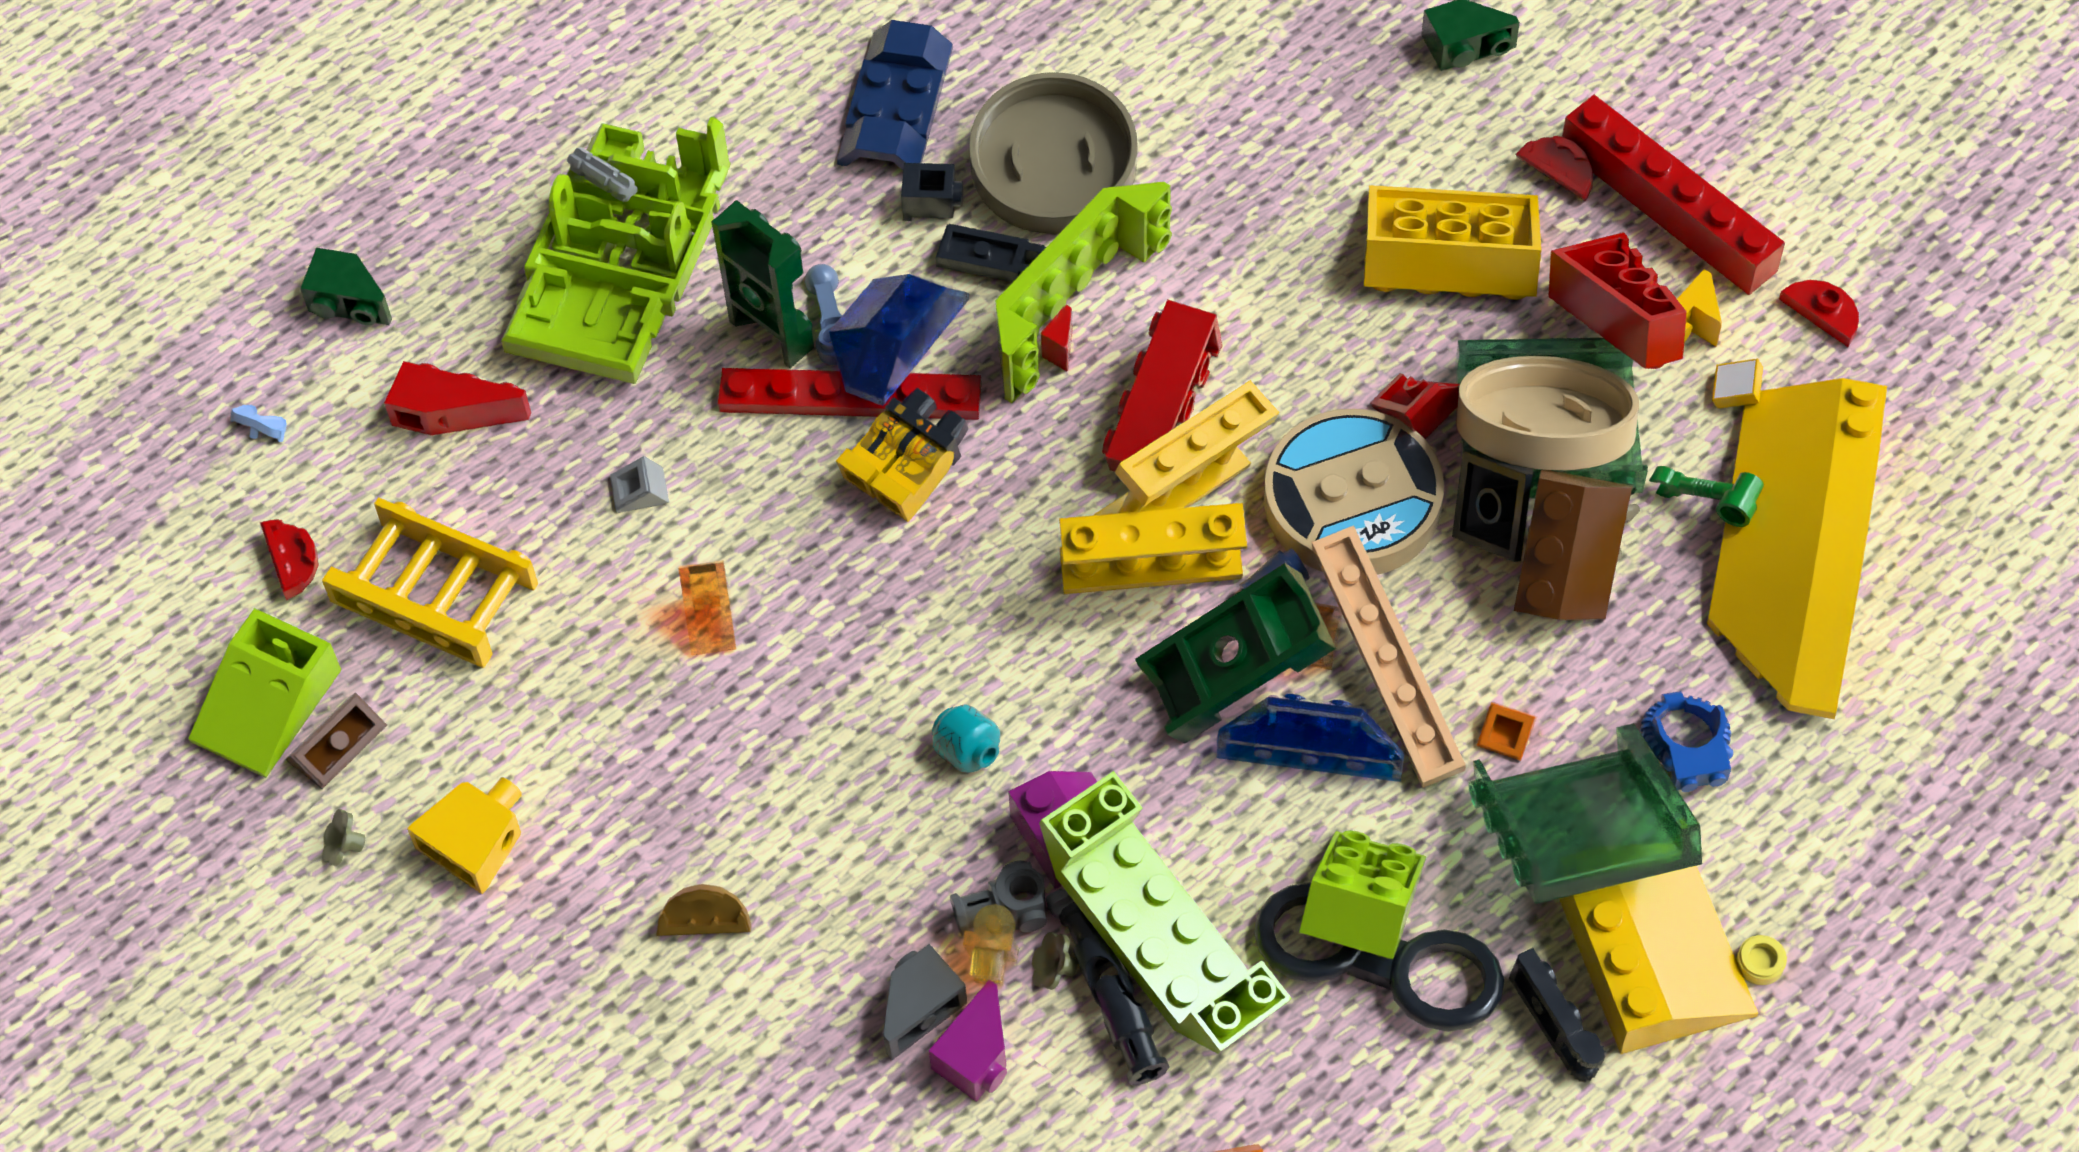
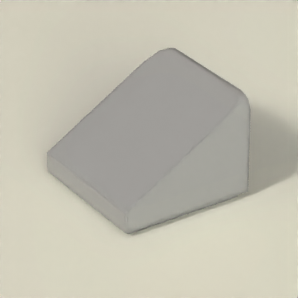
(639, 486)

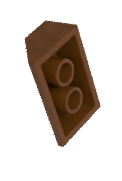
(1572, 547)

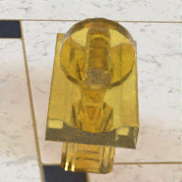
(991, 944)

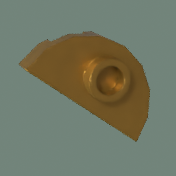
(703, 911)

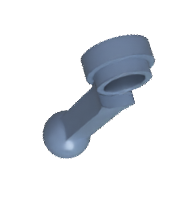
(822, 282)

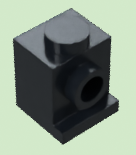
(930, 191)

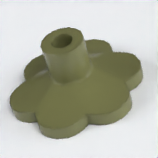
(340, 838)
(1052, 961)

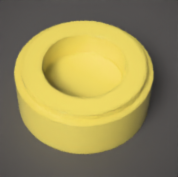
(1761, 960)

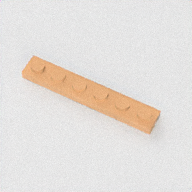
(1388, 657)

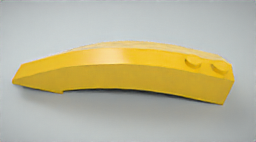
(1795, 571)

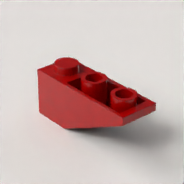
(449, 402)

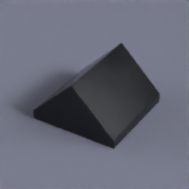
(1492, 504)

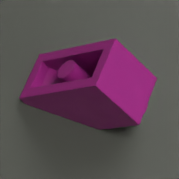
(973, 1046)

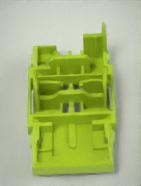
(604, 315)

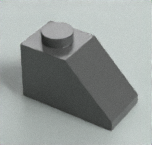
(920, 998)

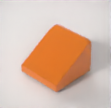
(1506, 730)

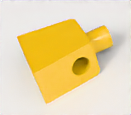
(470, 831)

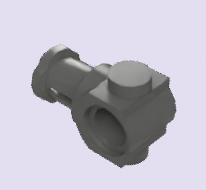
(1013, 879)

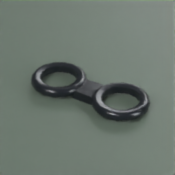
(1383, 971)

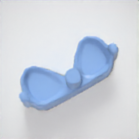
(270, 425)

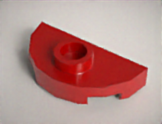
(1561, 162)
(1825, 307)
(292, 555)

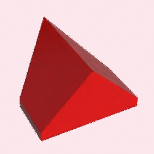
(1417, 403)

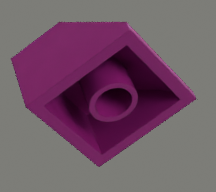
(1038, 799)

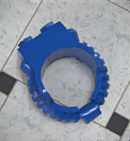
(1690, 765)

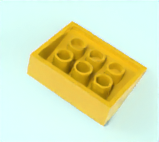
(1452, 242)
(1658, 959)

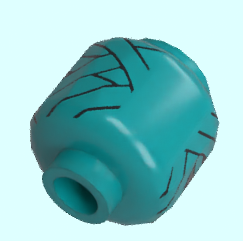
(965, 737)

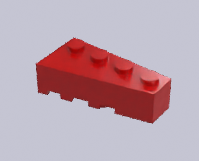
(1619, 299)
(1165, 379)

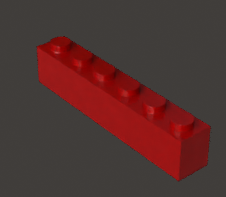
(1674, 195)

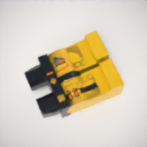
(904, 454)

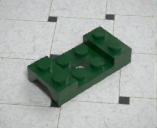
(758, 278)
(1274, 632)

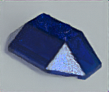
(891, 332)
(1312, 737)

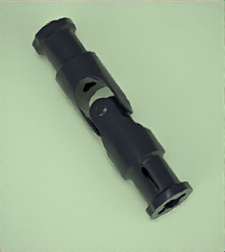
(1122, 1015)

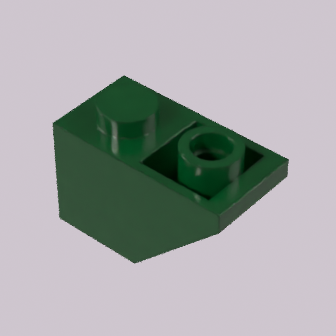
(1467, 32)
(343, 288)

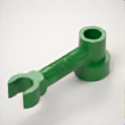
(1736, 500)

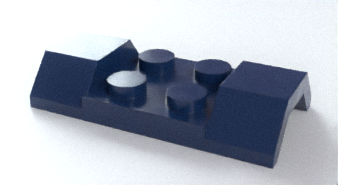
(896, 94)

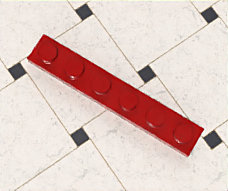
(824, 393)

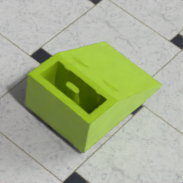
(264, 692)
(1362, 893)

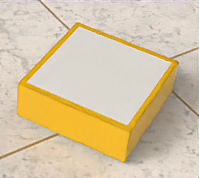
(1737, 383)

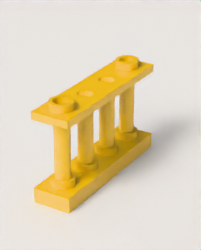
(1194, 455)
(1152, 548)
(430, 622)

